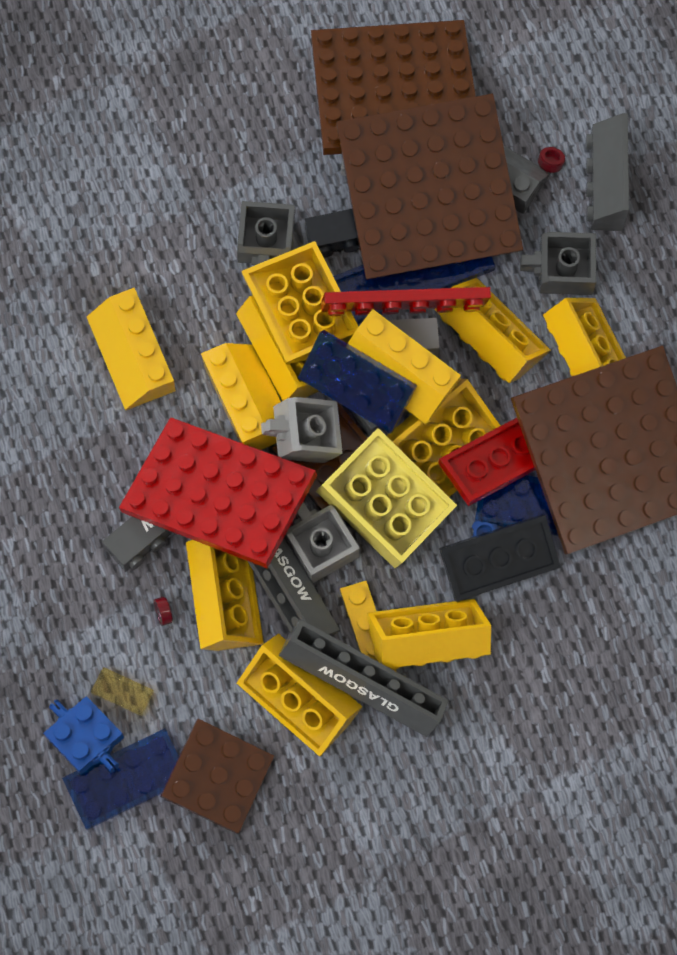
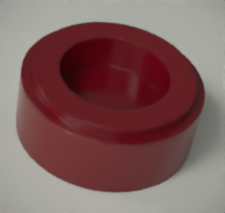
(551, 159)
(163, 611)

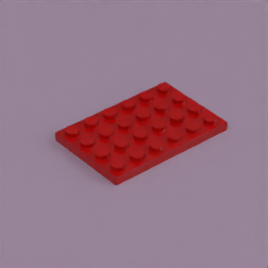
(218, 492)

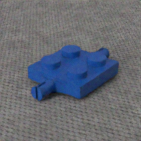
(84, 735)

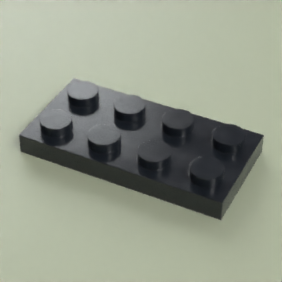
(499, 557)

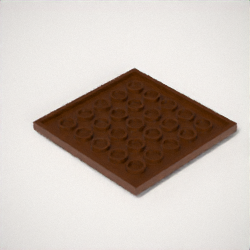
(387, 70)
(429, 186)
(605, 447)

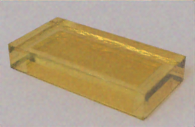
(122, 691)

